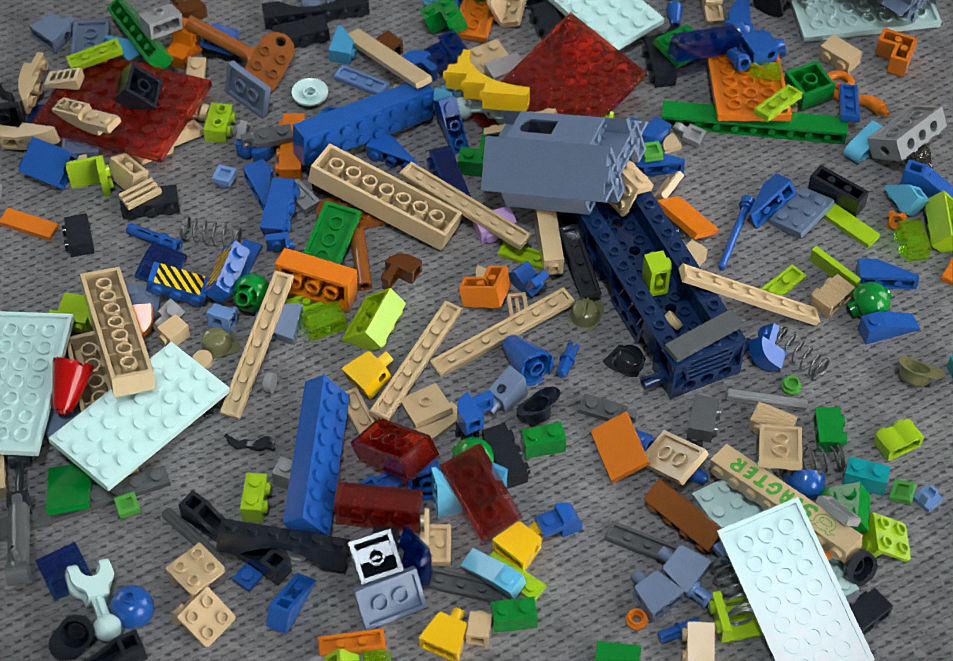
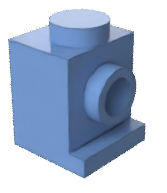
(222, 317)

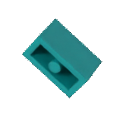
(870, 474)

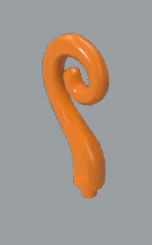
(870, 102)

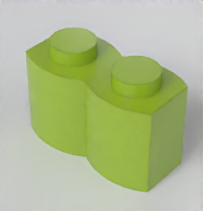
(898, 439)

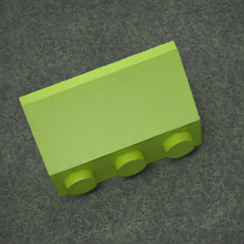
(940, 221)
(374, 320)

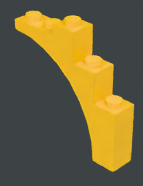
(478, 86)

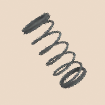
(235, 229)
(813, 375)
(838, 467)
(733, 611)

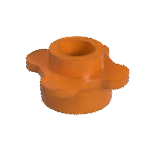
(892, 216)

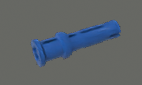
(151, 236)

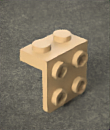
(507, 12)
(634, 183)
(438, 540)
(195, 569)
(203, 616)

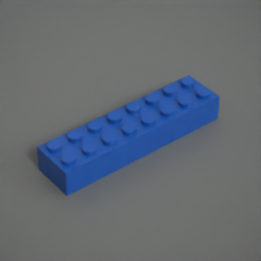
(362, 121)
(316, 457)

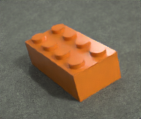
(313, 274)

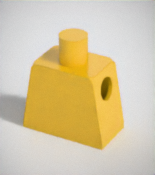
(368, 373)
(518, 544)
(445, 635)

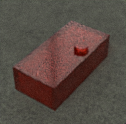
(395, 448)
(481, 491)
(378, 506)

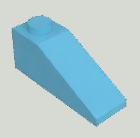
(443, 496)
(494, 573)

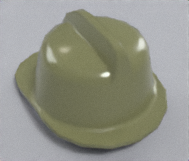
(586, 313)
(219, 342)
(917, 372)

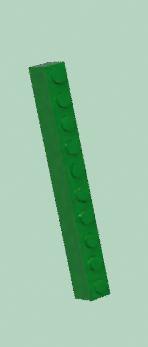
(801, 127)

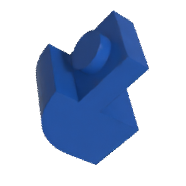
(422, 60)
(656, 130)
(255, 153)
(527, 279)
(765, 351)
(471, 410)
(560, 519)

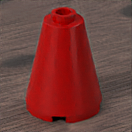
(68, 383)

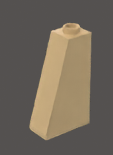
(548, 241)

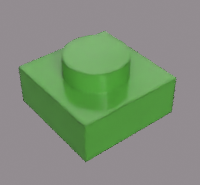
(653, 151)
(902, 491)
(127, 505)

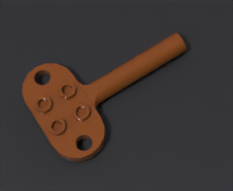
(264, 61)
(358, 242)

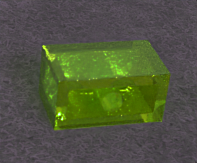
(912, 240)
(324, 321)

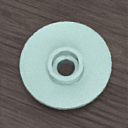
(309, 92)

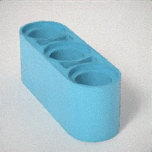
(859, 148)

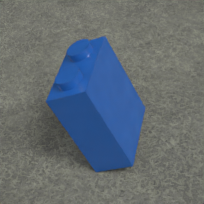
(46, 163)

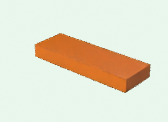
(29, 224)
(354, 642)

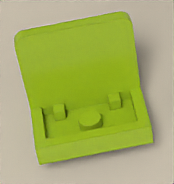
(89, 172)
(75, 305)
(886, 537)
(723, 628)

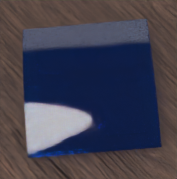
(446, 50)
(160, 254)
(416, 554)
(54, 567)

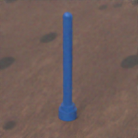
(745, 205)

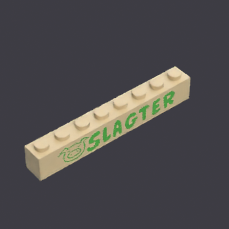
(770, 491)

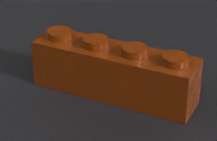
(684, 514)

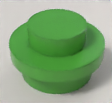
(791, 385)

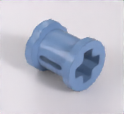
(700, 594)

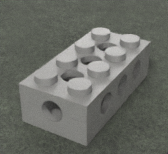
(907, 132)

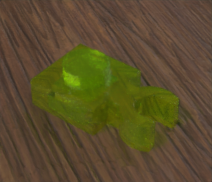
(768, 71)

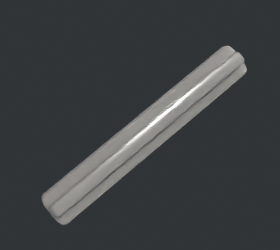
(769, 399)

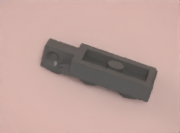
(268, 137)
(603, 408)

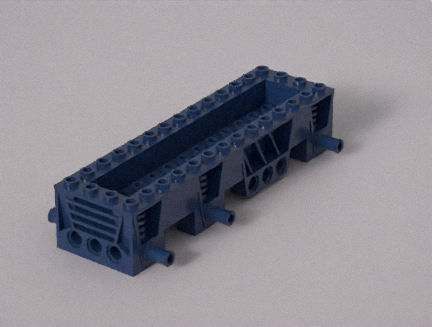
(647, 231)

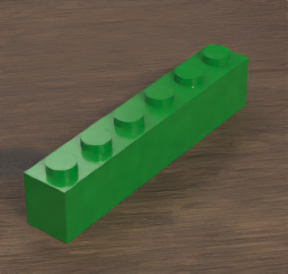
(128, 20)

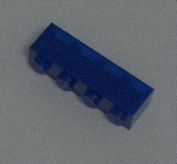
(704, 43)
(446, 168)

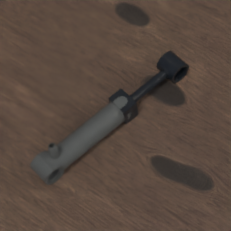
(19, 510)

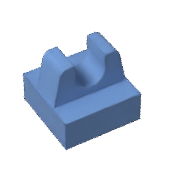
(224, 176)
(928, 498)

